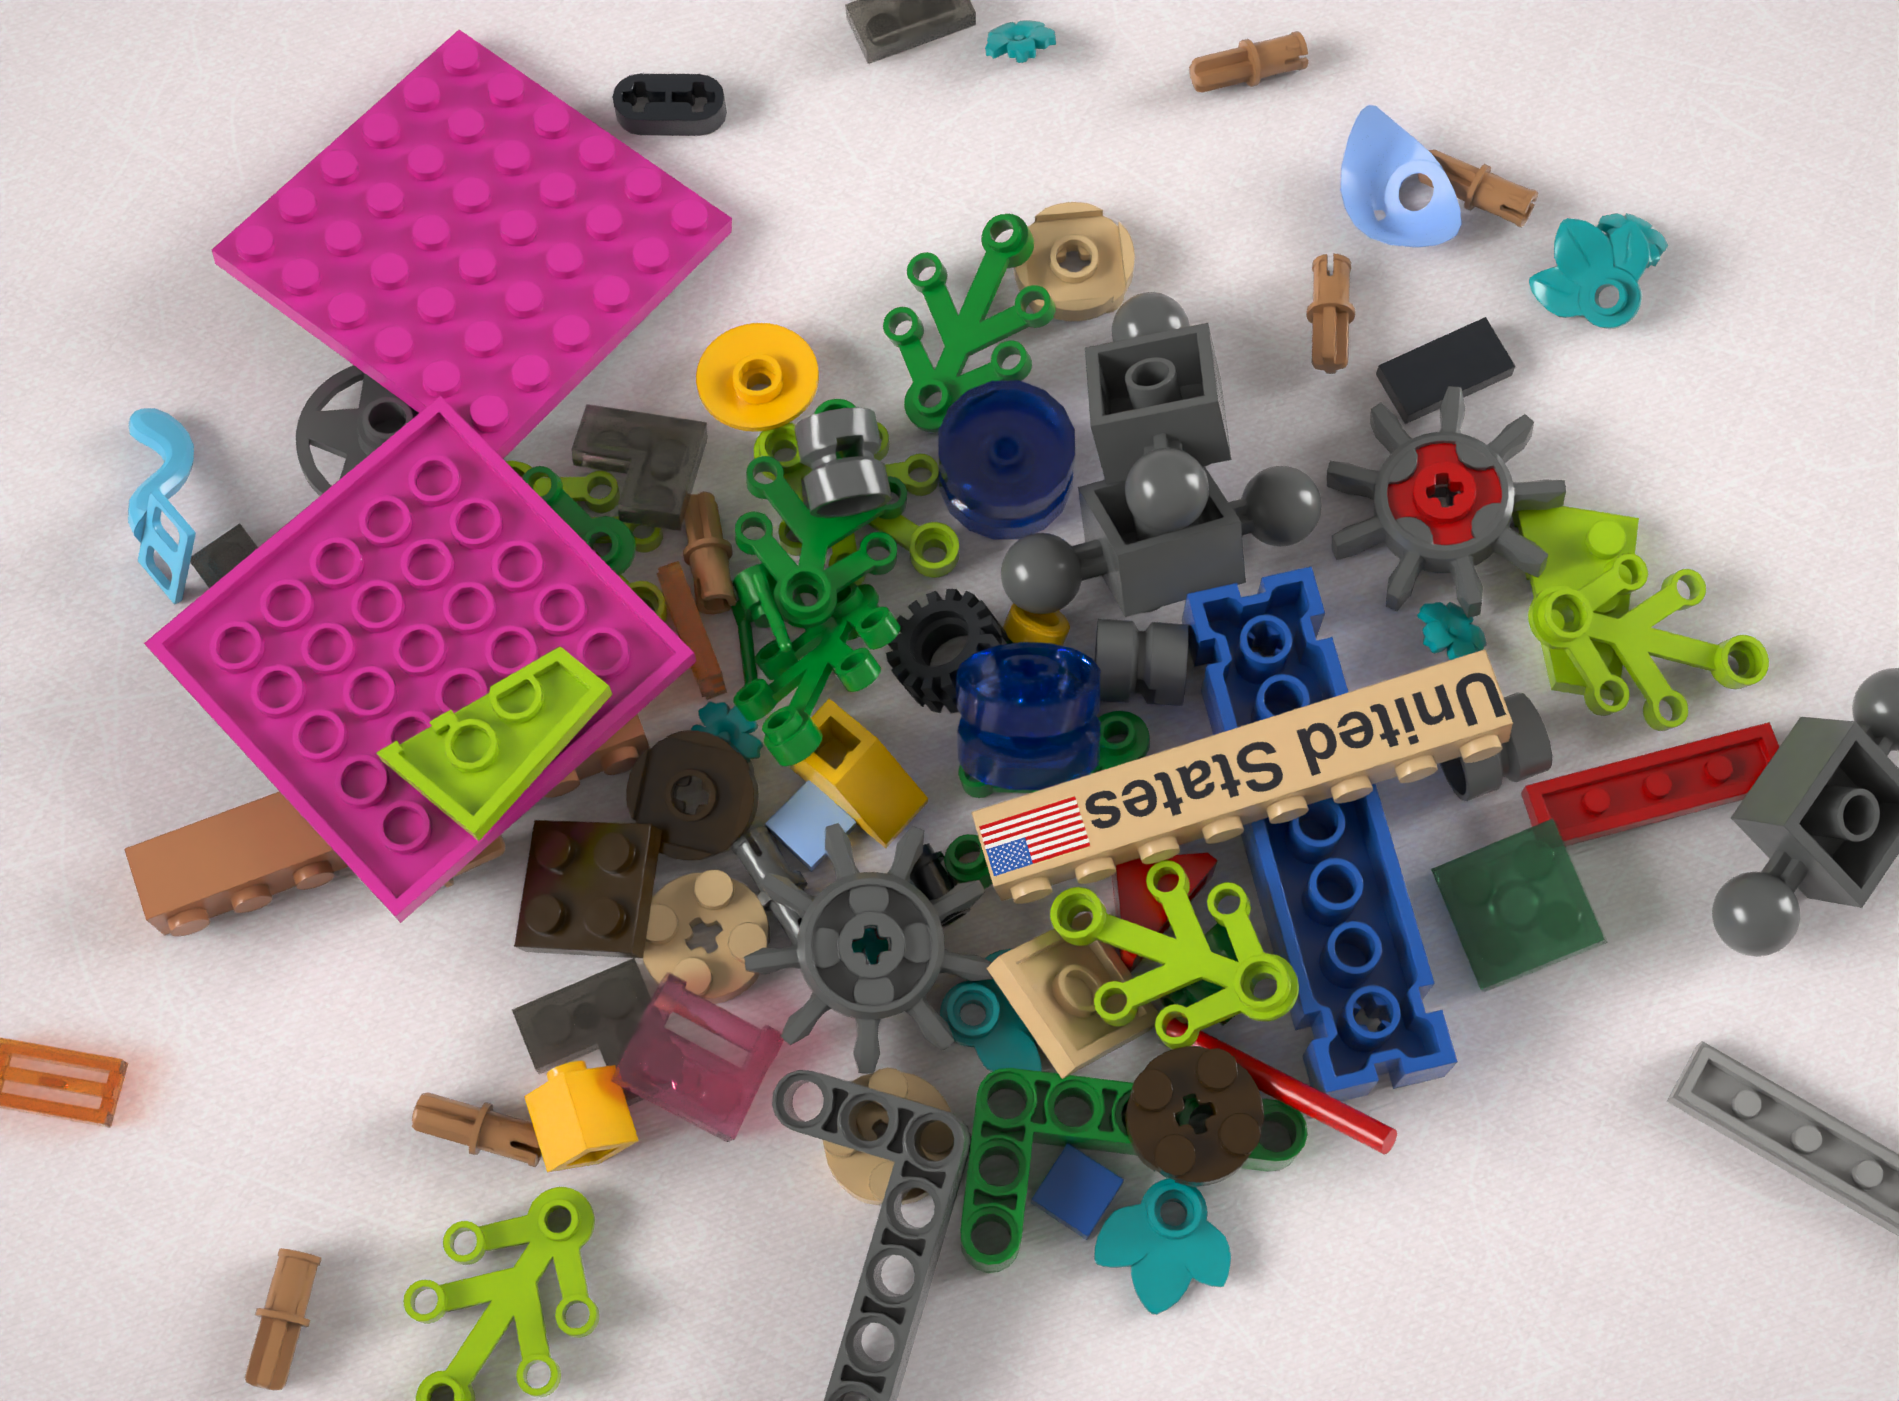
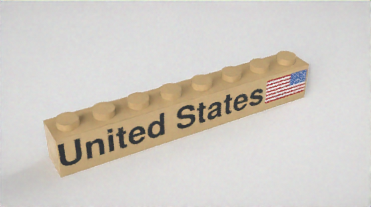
(1244, 777)

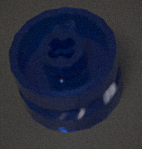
(1006, 459)
(1028, 715)

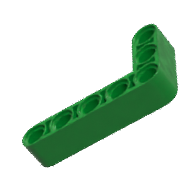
(1040, 1125)

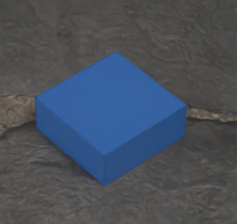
(1077, 1191)

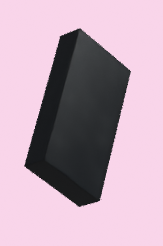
(1462, 359)

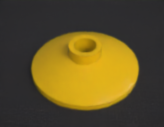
(752, 357)

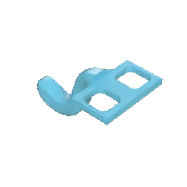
(174, 444)

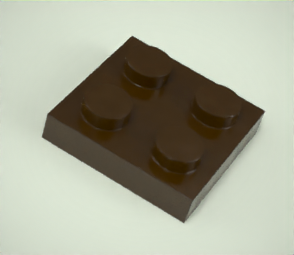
(588, 888)

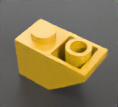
(861, 775)

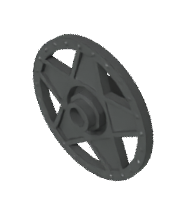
(347, 431)

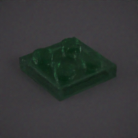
(1518, 905)

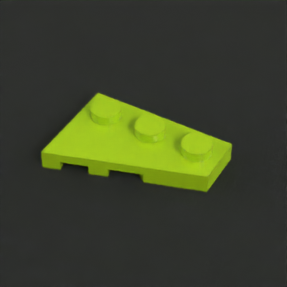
(1578, 550)
(496, 747)

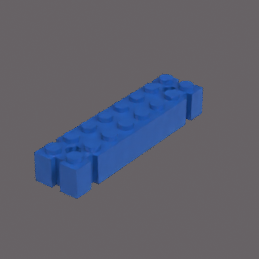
(1332, 874)

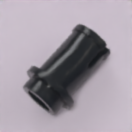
(932, 880)

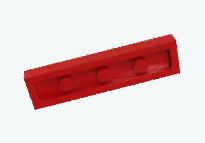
(1652, 785)

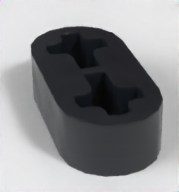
(669, 104)

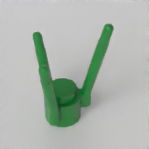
(757, 604)

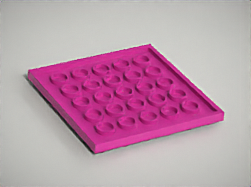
(474, 242)
(390, 609)

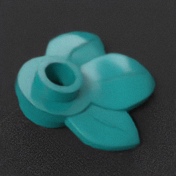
(1587, 265)
(1002, 1036)
(1164, 1255)

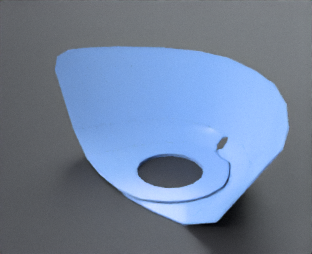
(1372, 172)

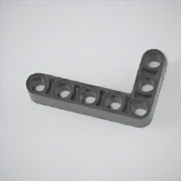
(892, 1233)

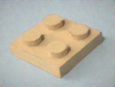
(1054, 996)

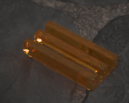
(691, 629)
(107, 1091)

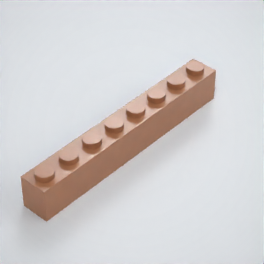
(269, 847)

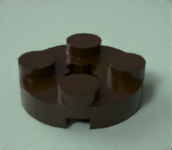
(723, 773)
(1176, 1150)

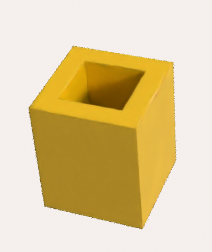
(580, 1116)

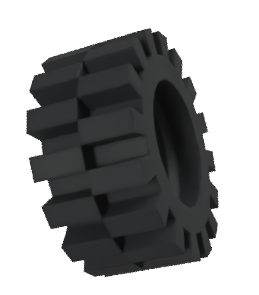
(927, 632)

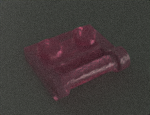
(688, 1077)

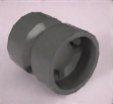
(845, 484)
(1142, 661)
(1521, 758)

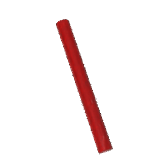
(1302, 1096)

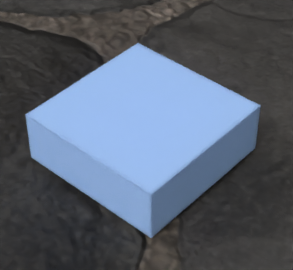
(803, 821)

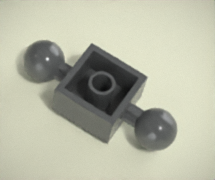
(1157, 410)
(1155, 566)
(1822, 819)

